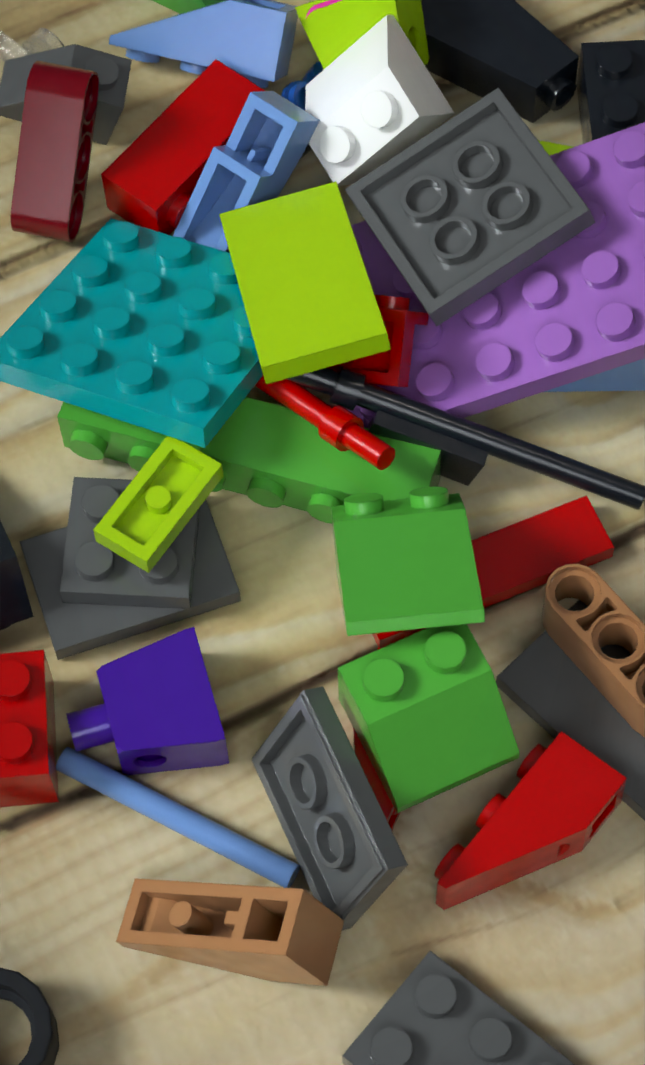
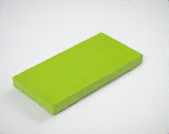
(303, 283)

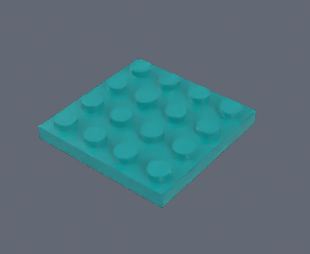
(139, 334)

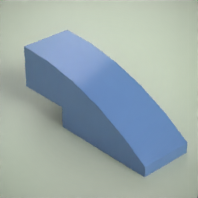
(249, 167)

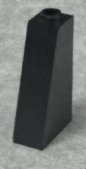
(501, 47)

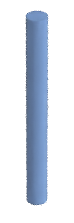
(178, 817)

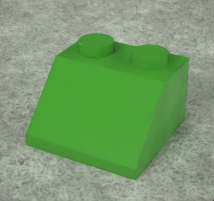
(427, 713)

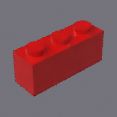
(163, 165)

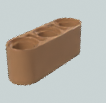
(602, 623)

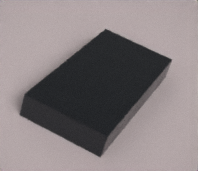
(458, 460)

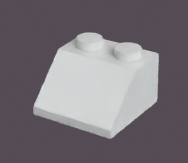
(372, 103)

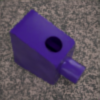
(155, 710)

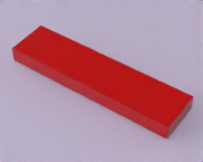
(530, 551)

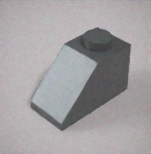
(112, 74)

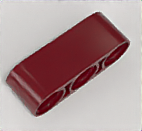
(54, 151)

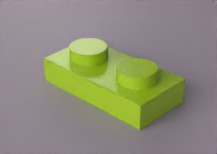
(158, 503)

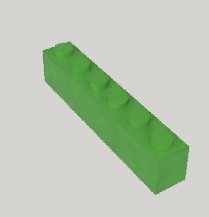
(266, 456)

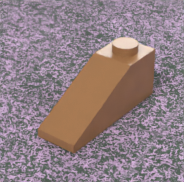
(234, 928)

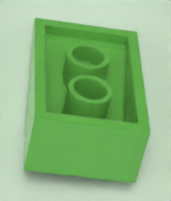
(405, 562)

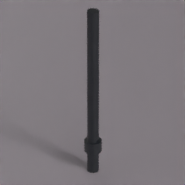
(349, 389)

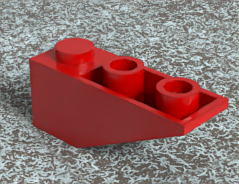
(543, 820)

